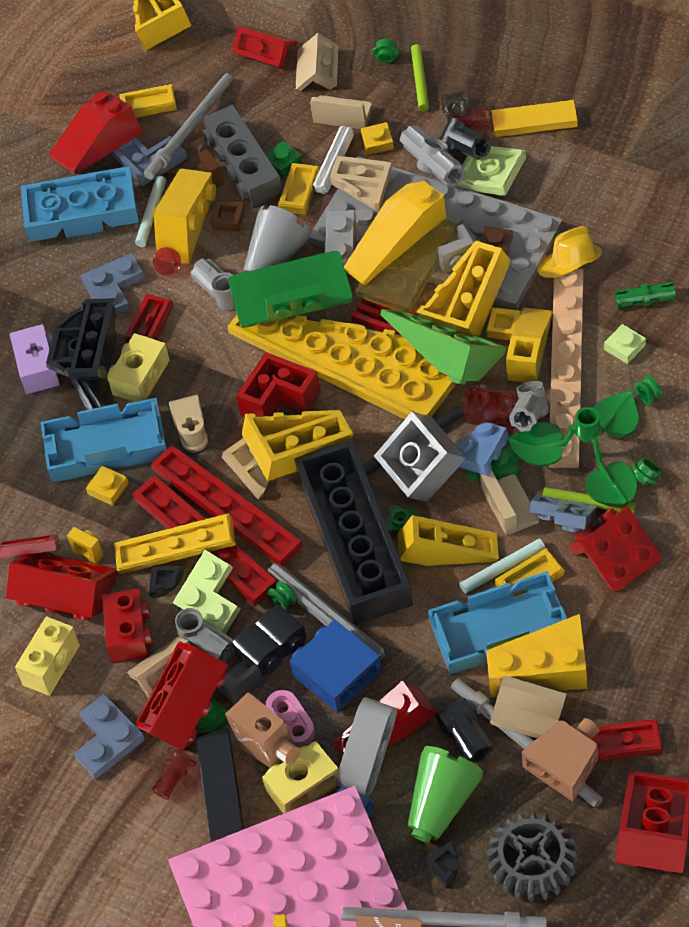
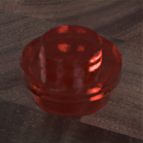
(166, 261)

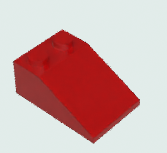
(95, 132)
(654, 822)

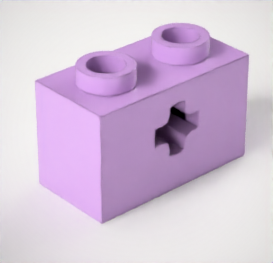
(31, 353)

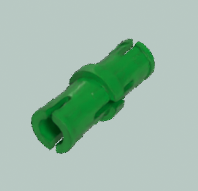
(644, 294)

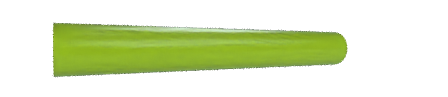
(420, 79)
(583, 498)

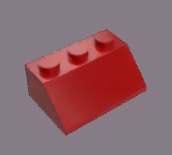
(60, 584)
(182, 695)

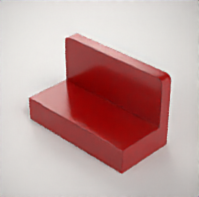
(262, 45)

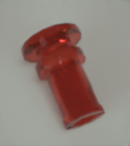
(475, 118)
(173, 771)

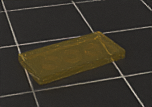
(406, 277)

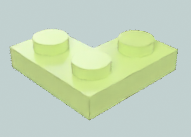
(202, 589)

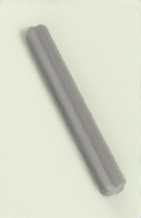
(319, 607)

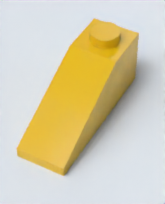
(444, 543)

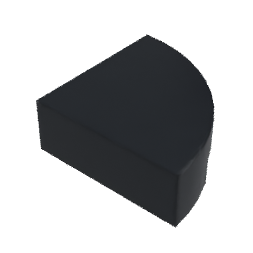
(164, 579)
(444, 864)

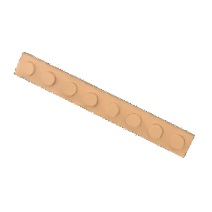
(567, 361)

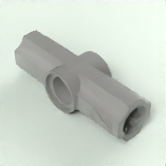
(432, 156)

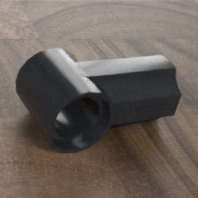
(464, 139)
(461, 724)

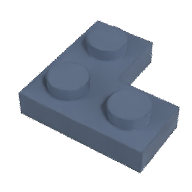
(139, 158)
(111, 278)
(569, 514)
(113, 739)

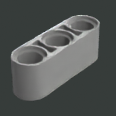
(366, 746)

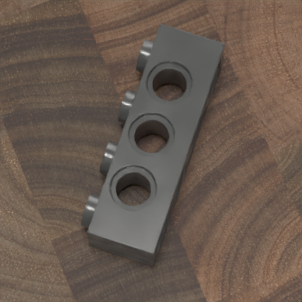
(242, 156)

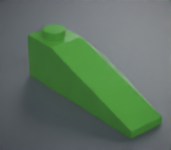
(451, 353)

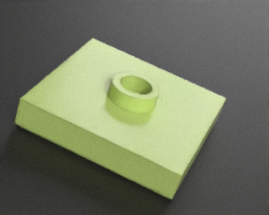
(492, 172)

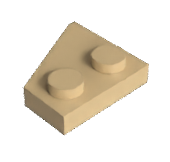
(362, 179)

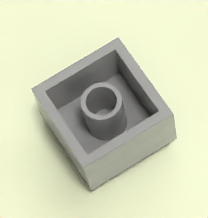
(419, 456)

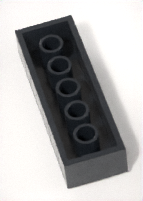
(353, 532)

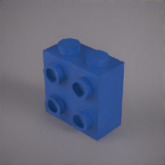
(335, 665)

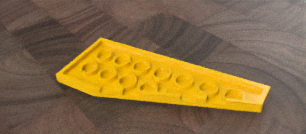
(358, 360)

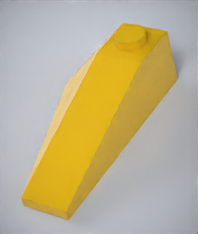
(396, 228)

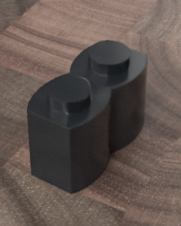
(269, 640)

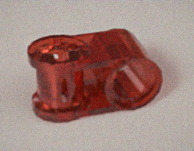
(491, 406)

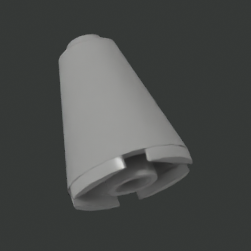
(275, 238)

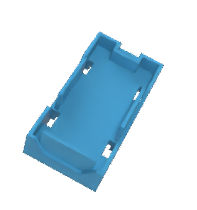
(79, 204)
(103, 439)
(493, 619)

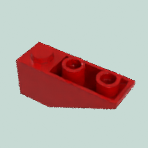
(412, 713)

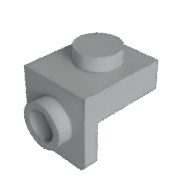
(453, 252)

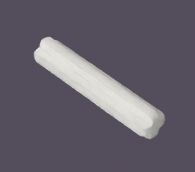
(338, 148)

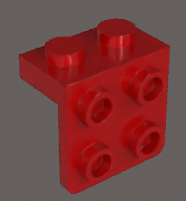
(617, 547)

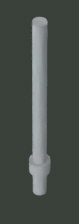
(164, 155)
(482, 705)
(509, 919)

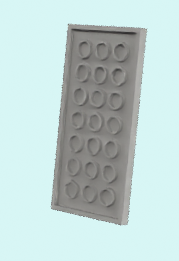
(532, 230)

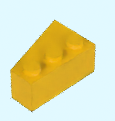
(158, 20)
(183, 212)
(469, 291)
(281, 438)
(545, 658)

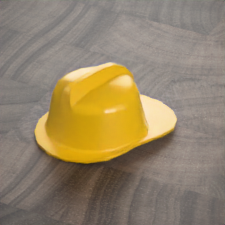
(570, 252)

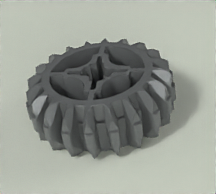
(541, 837)

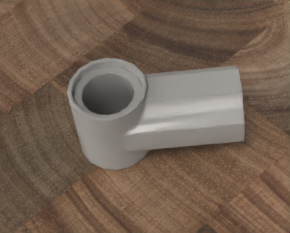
(214, 281)
(530, 406)
(204, 635)

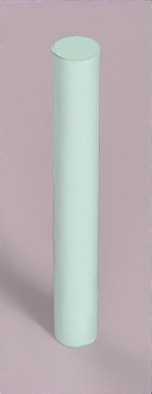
(148, 217)
(502, 566)

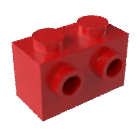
(126, 625)

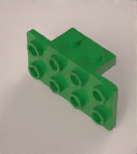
(290, 289)

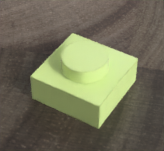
(624, 344)

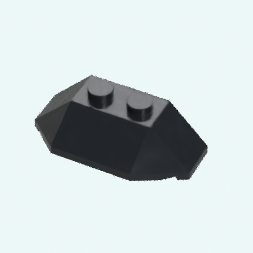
(85, 341)

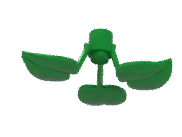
(613, 415)

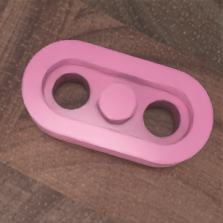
(294, 717)

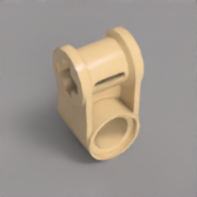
(189, 423)

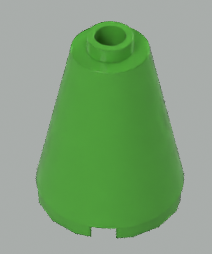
(440, 792)

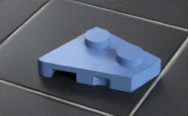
(482, 447)

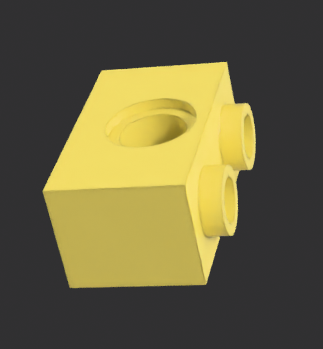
(138, 368)
(47, 656)
(292, 793)

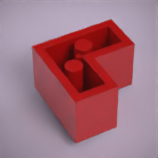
(276, 384)

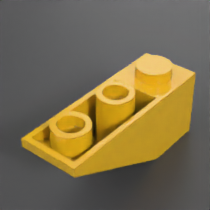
(528, 345)

